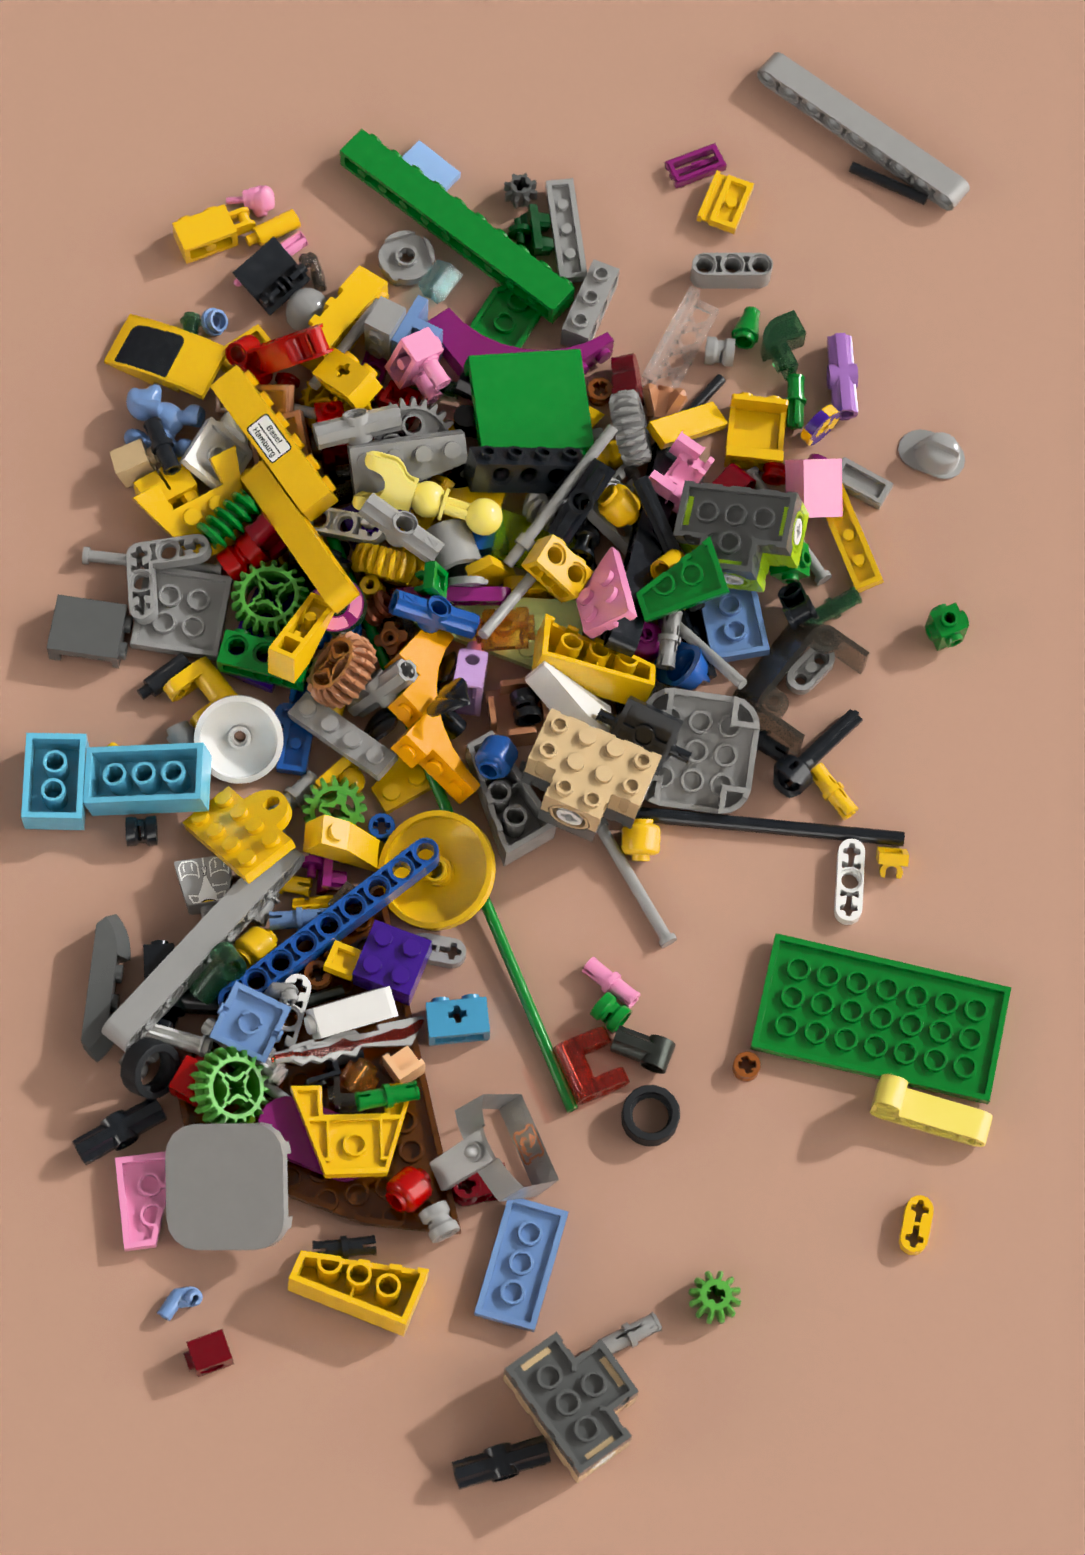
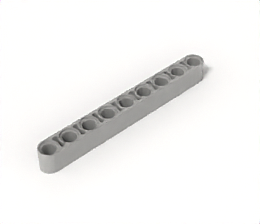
(863, 131)
(192, 954)

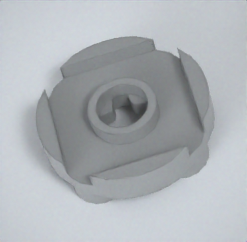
(391, 253)

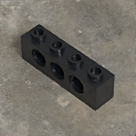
(519, 469)

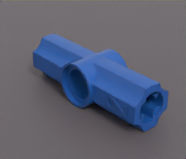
(434, 614)

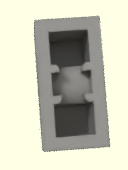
(381, 327)

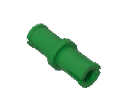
(387, 1095)

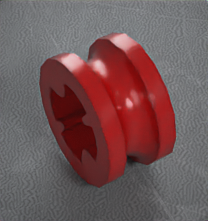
(774, 473)

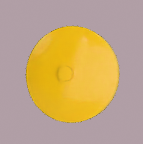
(458, 883)

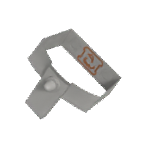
(475, 1154)

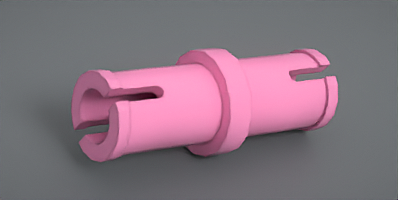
(611, 982)

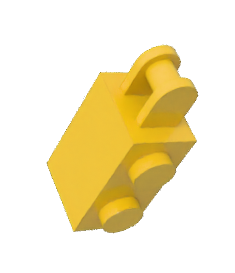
(210, 231)

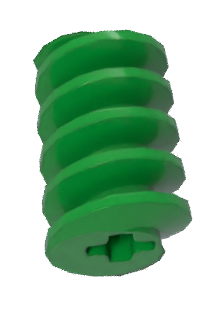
(229, 519)

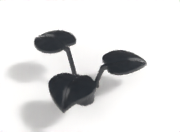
(449, 698)

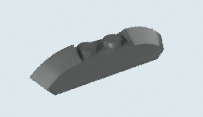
(109, 950)

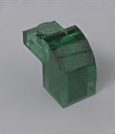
(779, 339)

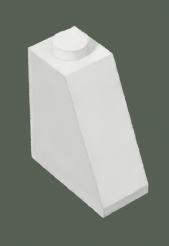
(350, 1013)

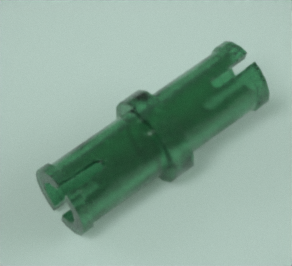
(834, 607)

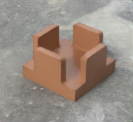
(501, 714)

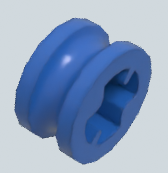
(389, 823)

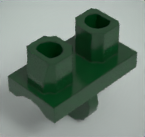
(528, 231)

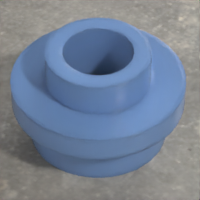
(214, 321)

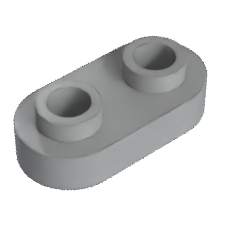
(809, 671)

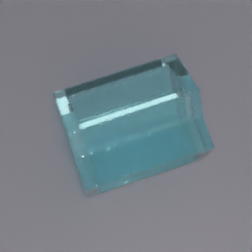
(439, 281)

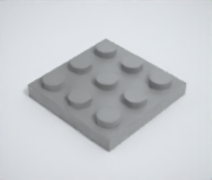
(189, 614)

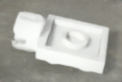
(212, 439)

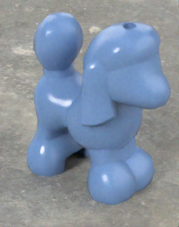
(147, 404)

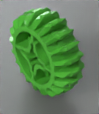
(288, 585)
(213, 1091)

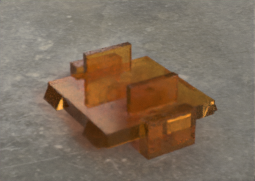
(511, 633)

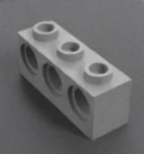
(590, 304)

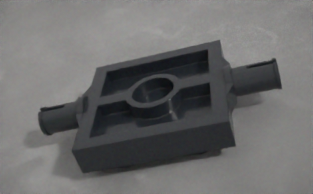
(648, 728)

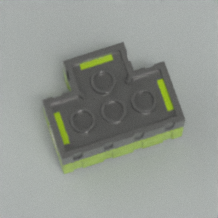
(745, 527)

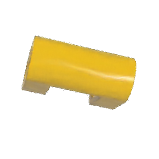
(200, 675)

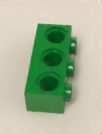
(247, 663)

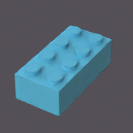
(147, 779)

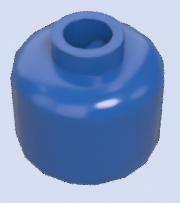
(496, 757)

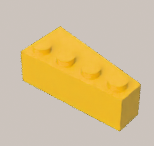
(344, 311)
(360, 1288)

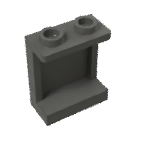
(89, 630)

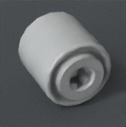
(459, 546)

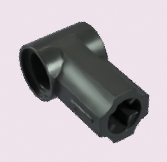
(651, 1051)

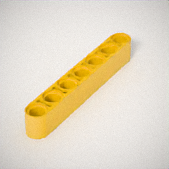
(300, 537)

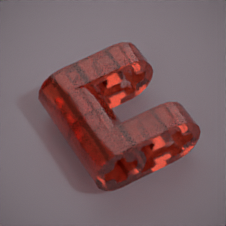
(578, 1072)

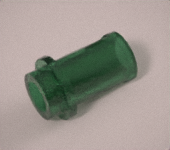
(191, 322)

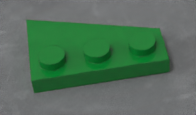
(685, 584)

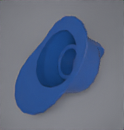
(689, 670)

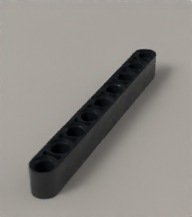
(640, 554)

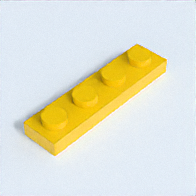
(854, 547)

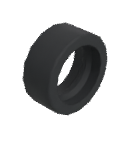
(134, 1062)
(647, 1092)

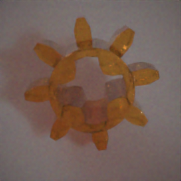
(360, 1076)

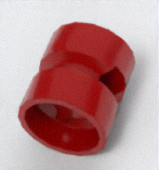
(241, 556)

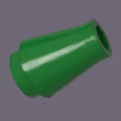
(747, 328)

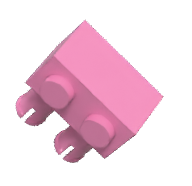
(417, 364)

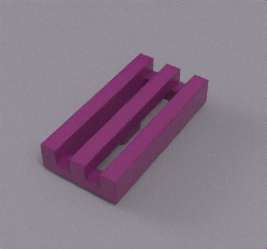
(694, 172)

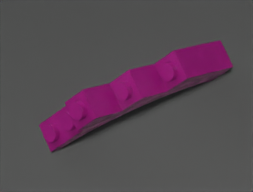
(462, 341)

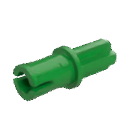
(796, 402)

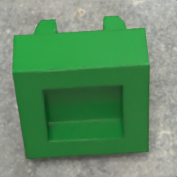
(434, 580)

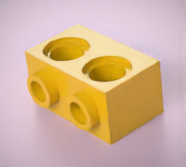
(554, 572)

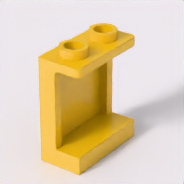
(755, 430)

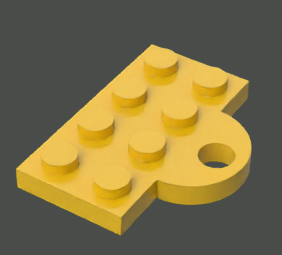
(244, 830)

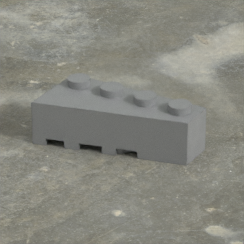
(422, 455)
(510, 810)

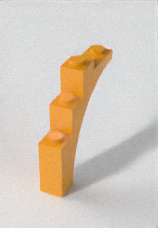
(426, 737)

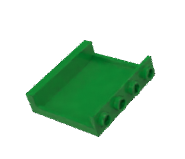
(530, 399)

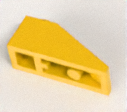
(299, 639)
(342, 842)

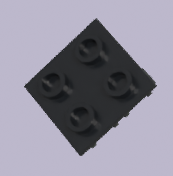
(272, 276)

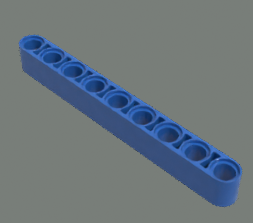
(337, 914)

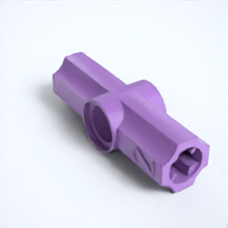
(842, 375)

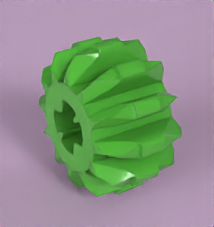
(709, 1306)

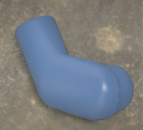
(180, 1298)

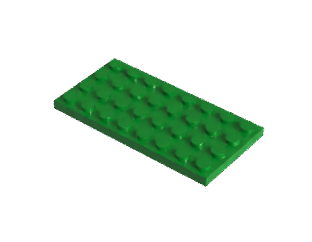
(881, 1018)

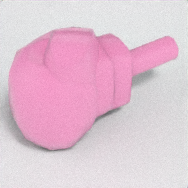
(258, 199)

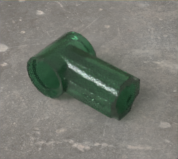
(224, 967)

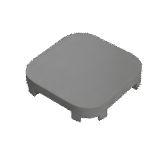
(723, 745)
(227, 1186)

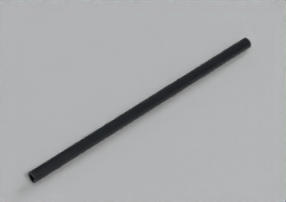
(772, 826)

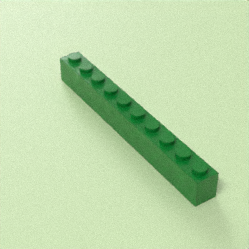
(457, 225)

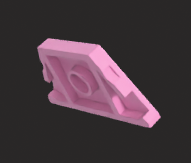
(606, 597)

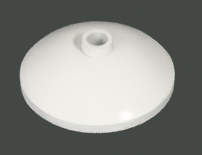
(245, 759)

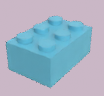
(54, 781)

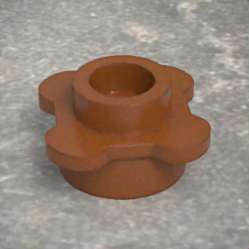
(399, 638)

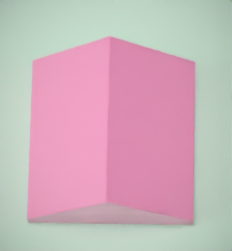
(817, 484)

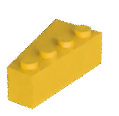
(592, 665)

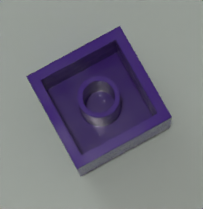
(392, 960)

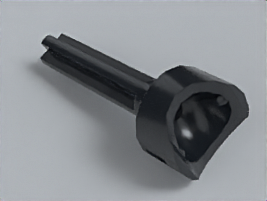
(798, 769)

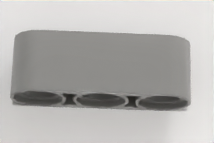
(720, 278)

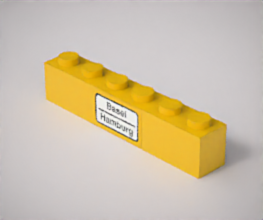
(274, 443)

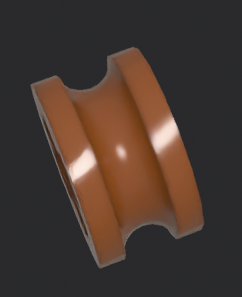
(598, 383)
(308, 972)
(752, 1059)

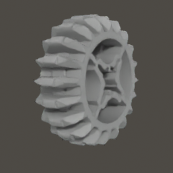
(632, 434)

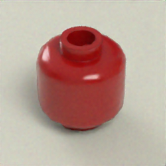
(408, 1189)

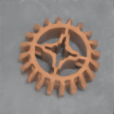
(341, 670)

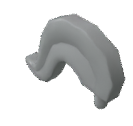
(466, 581)

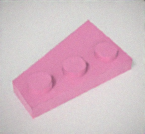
(141, 1198)

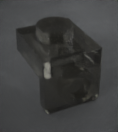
(343, 1101)

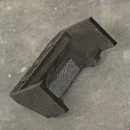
(771, 669)

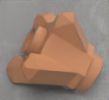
(663, 400)

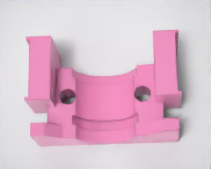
(685, 468)

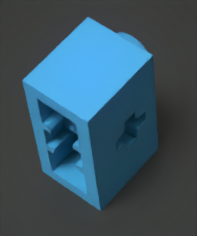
(442, 1025)

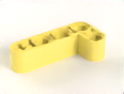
(929, 1113)

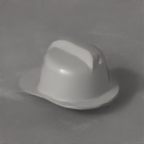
(932, 453)

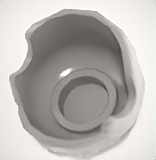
(303, 306)

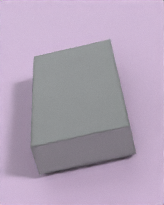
(864, 484)

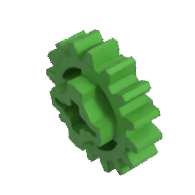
(337, 796)

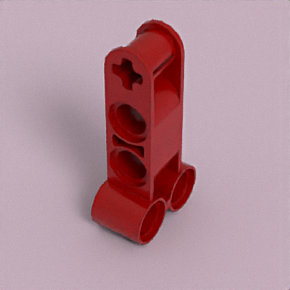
(277, 354)

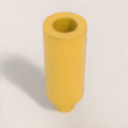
(273, 227)

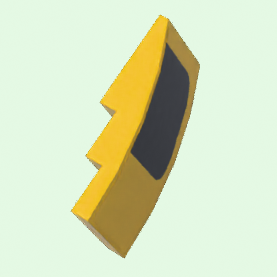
(166, 355)

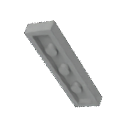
(566, 229)
(342, 736)

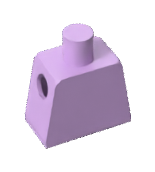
(472, 667)

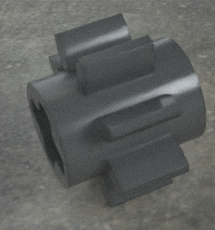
(520, 190)

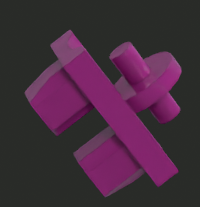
(327, 878)

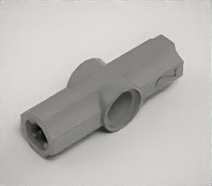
(357, 426)
(388, 520)
(384, 687)

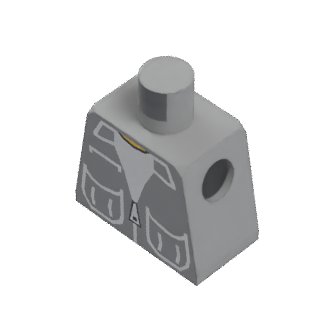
(203, 882)

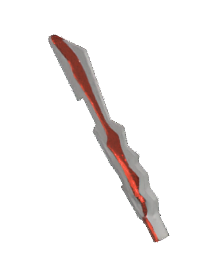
(349, 1043)

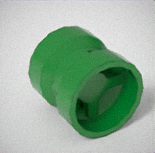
(610, 1012)

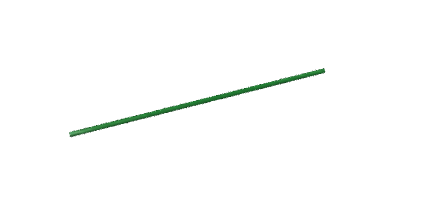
(489, 911)

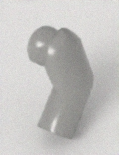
(285, 991)

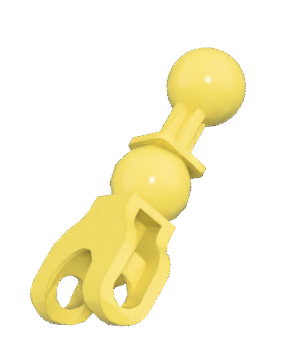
(427, 497)

